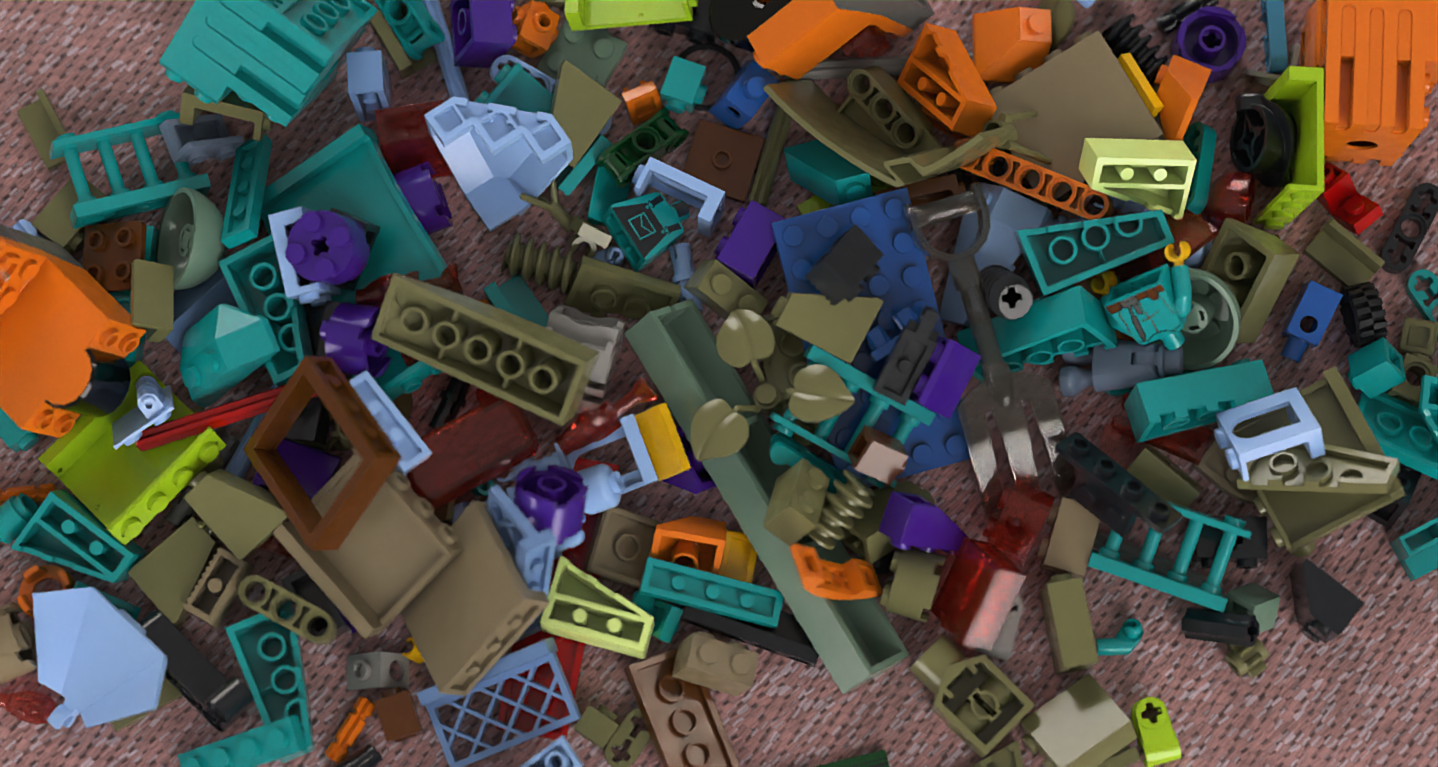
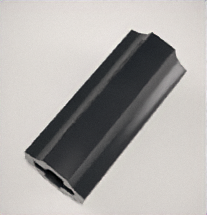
(1220, 627)

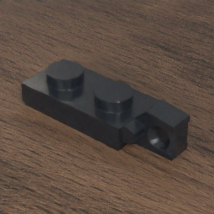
(908, 357)

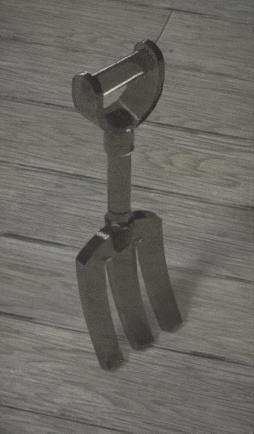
(1001, 388)

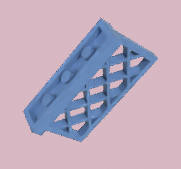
(531, 554)
(505, 668)

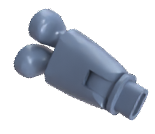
(1118, 366)

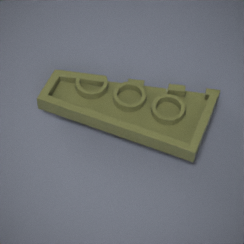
(1336, 471)

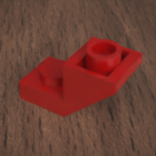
(1344, 203)

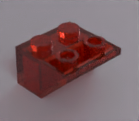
(407, 140)

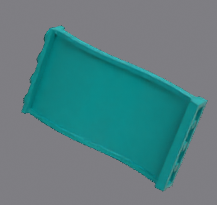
(356, 179)

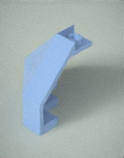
(498, 154)

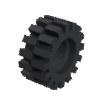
(1363, 314)

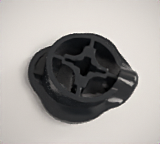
(1263, 140)

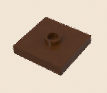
(724, 158)

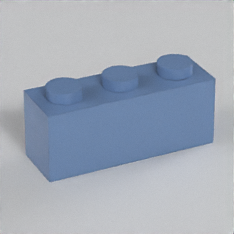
(368, 82)

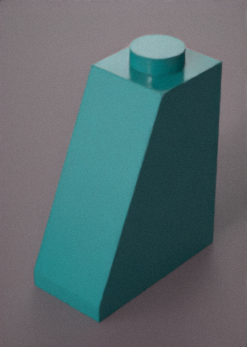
(826, 173)

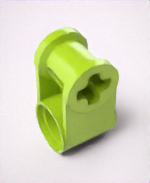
(1156, 738)

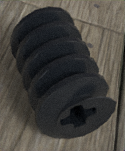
(1127, 40)
(1005, 292)

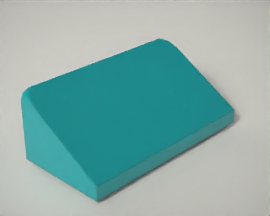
(604, 195)

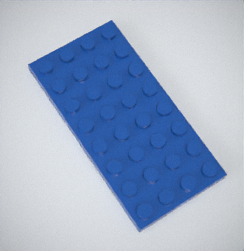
(900, 284)

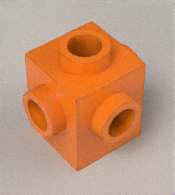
(535, 28)

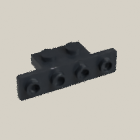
(1112, 491)

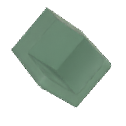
(1254, 600)

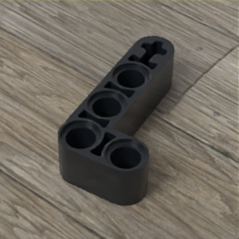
(195, 677)

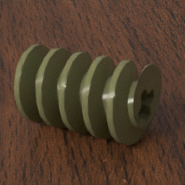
(540, 263)
(840, 508)

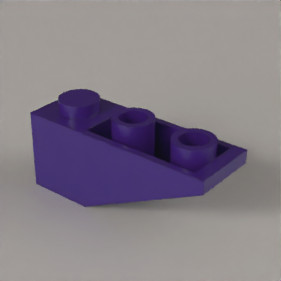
(918, 523)

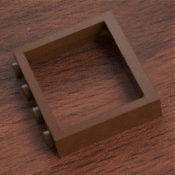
(360, 427)

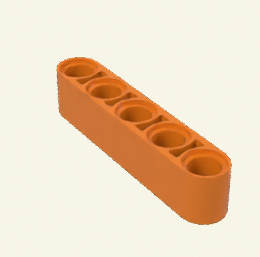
(1045, 189)

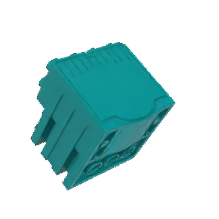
(265, 50)

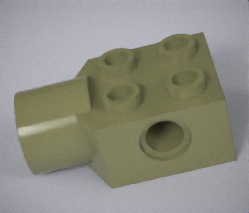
(971, 695)

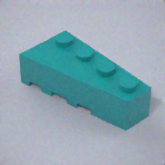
(1082, 249)
(259, 289)
(1050, 328)
(1193, 398)
(274, 670)

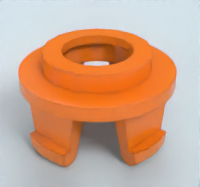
(34, 576)

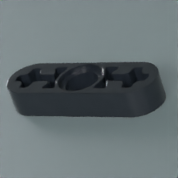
(1391, 245)

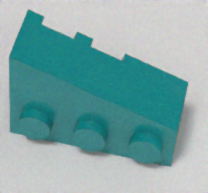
(73, 536)

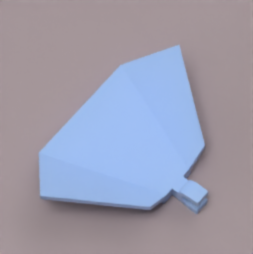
(94, 658)

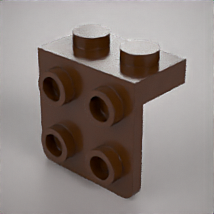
(111, 250)

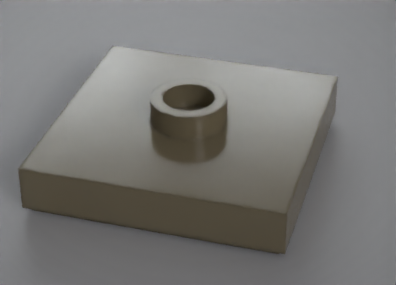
(620, 546)

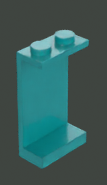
(522, 91)

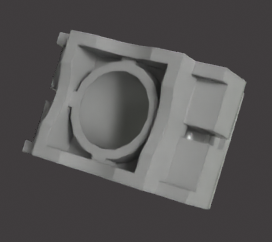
(599, 334)

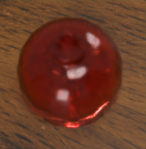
(1230, 197)

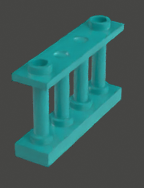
(122, 201)
(853, 379)
(1175, 581)

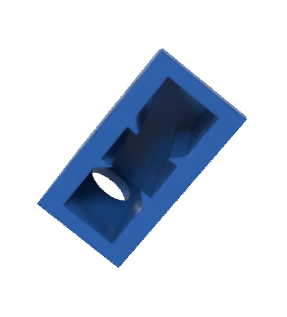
(744, 94)
(1311, 301)

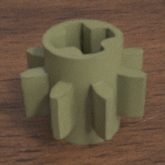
(1247, 659)

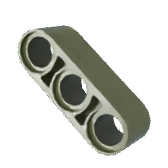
(275, 598)

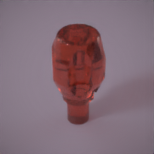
(28, 706)

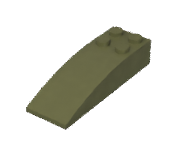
(486, 347)

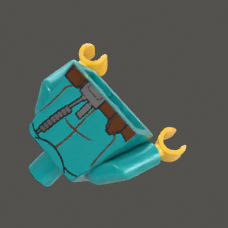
(1151, 303)

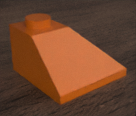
(1010, 42)
(1179, 92)
(691, 543)

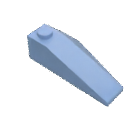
(1007, 215)

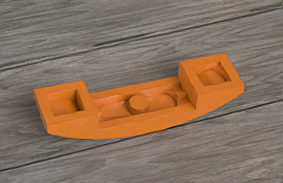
(832, 580)

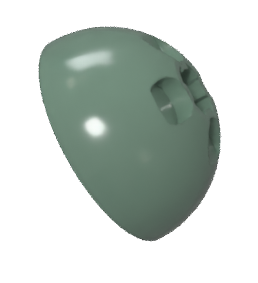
(190, 238)
(1215, 333)

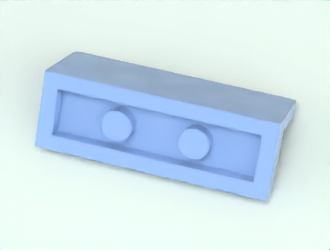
(392, 422)

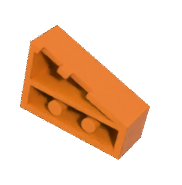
(947, 81)

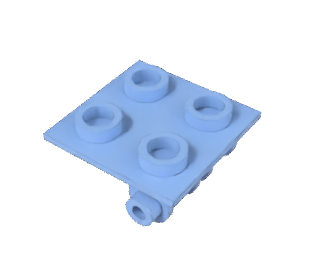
(153, 408)

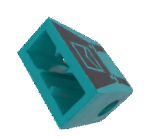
(645, 227)

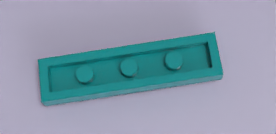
(246, 192)
(711, 592)
(250, 747)

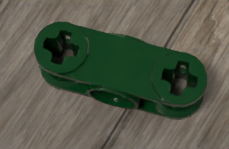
(657, 135)

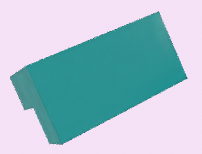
(1418, 550)

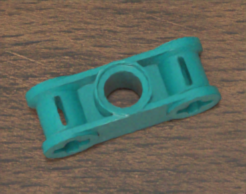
(415, 31)

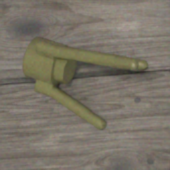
(1010, 142)

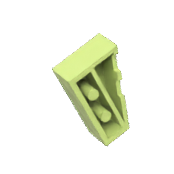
(1140, 171)
(594, 614)

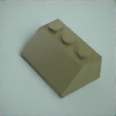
(1254, 269)

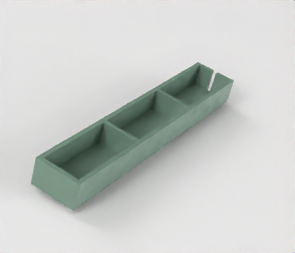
(688, 372)

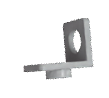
(1267, 78)
(372, 671)

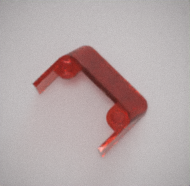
(473, 449)

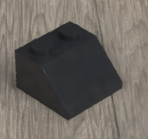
(1321, 602)

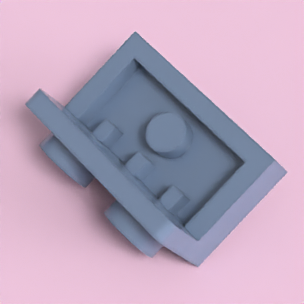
(201, 141)

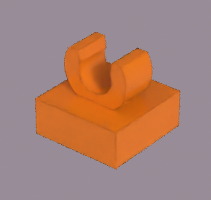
(642, 101)

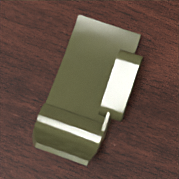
(872, 136)

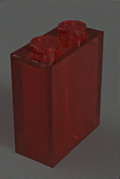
(978, 594)

